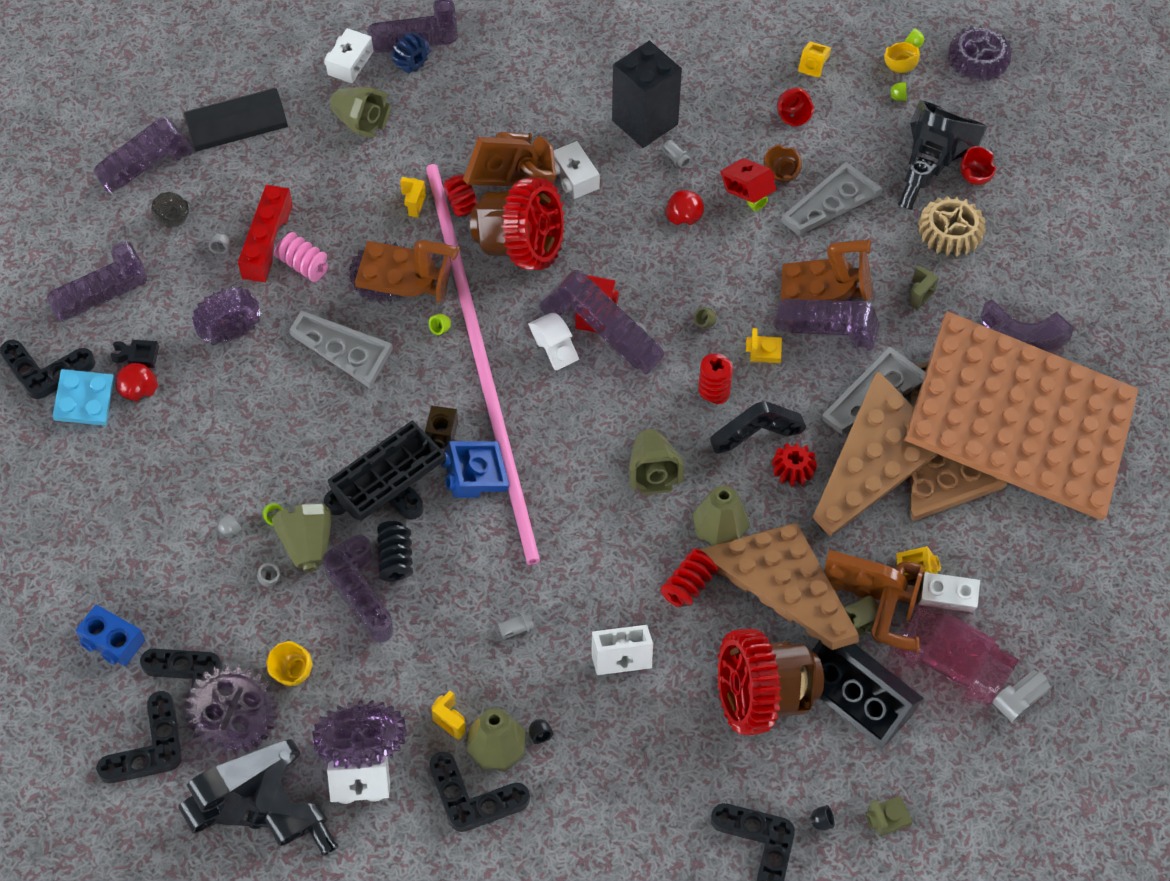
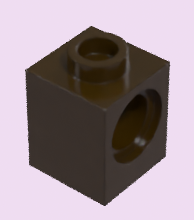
(442, 418)

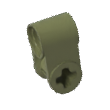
(863, 614)

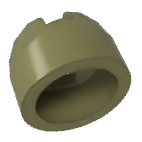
(702, 314)

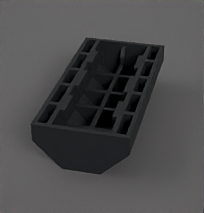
(235, 119)
(385, 471)

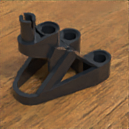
(940, 131)
(223, 792)

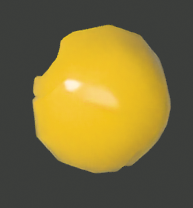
(902, 57)
(288, 657)

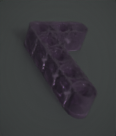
(605, 318)

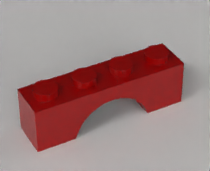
(257, 251)

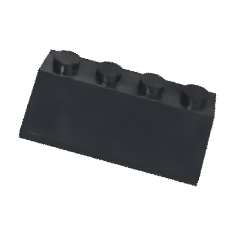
(865, 692)

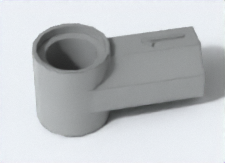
(1018, 699)

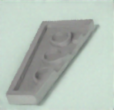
(831, 198)
(344, 347)
(894, 367)

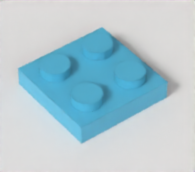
(83, 397)

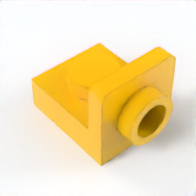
(813, 59)
(415, 194)
(764, 348)
(921, 556)
(448, 719)

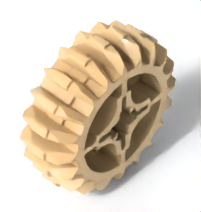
(951, 226)

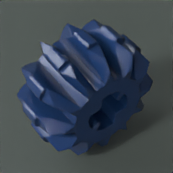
(410, 52)

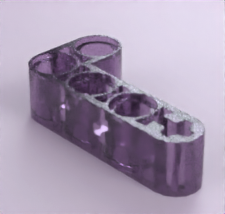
(436, 29)
(141, 153)
(99, 285)
(829, 318)
(361, 593)

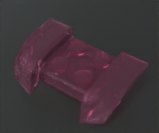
(959, 654)

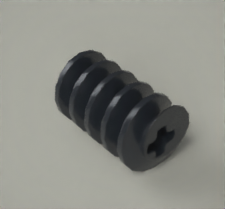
(394, 551)

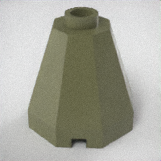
(361, 109)
(654, 464)
(721, 516)
(304, 534)
(496, 740)

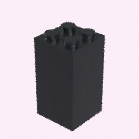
(646, 93)

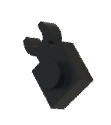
(139, 352)

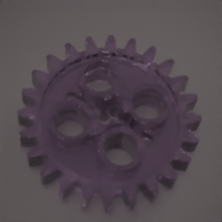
(207, 699)
(359, 734)

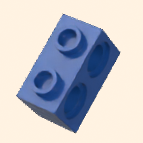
(113, 632)

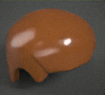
(783, 162)

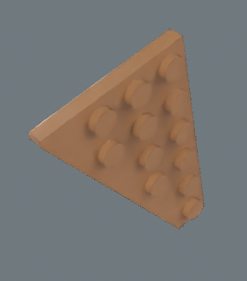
(872, 458)
(945, 482)
(789, 579)

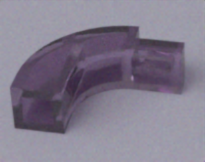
(1046, 335)

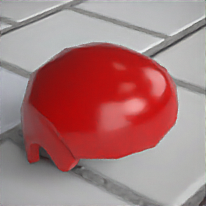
(795, 102)
(977, 160)
(684, 207)
(135, 381)

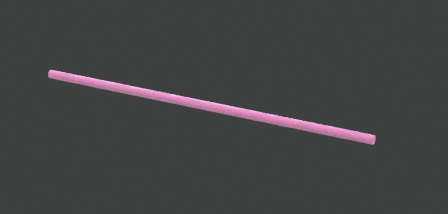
(484, 370)

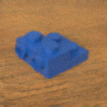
(474, 468)

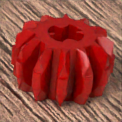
(460, 195)
(803, 466)

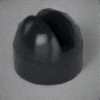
(540, 727)
(824, 818)

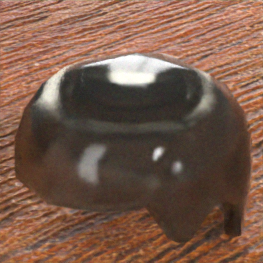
(169, 209)

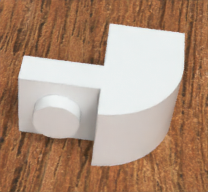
(554, 336)

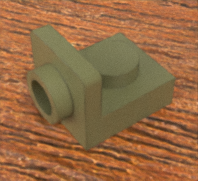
(924, 286)
(888, 816)

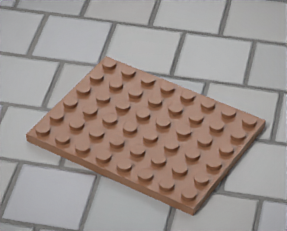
(1023, 415)

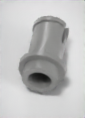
(676, 154)
(516, 625)

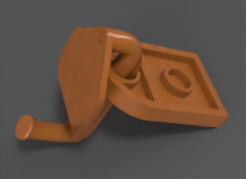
(510, 159)
(406, 270)
(830, 278)
(881, 582)

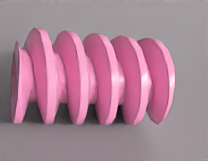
(302, 256)

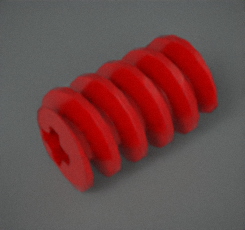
(715, 378)
(689, 578)

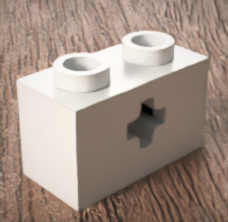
(349, 55)
(576, 170)
(949, 592)
(622, 649)
(345, 785)

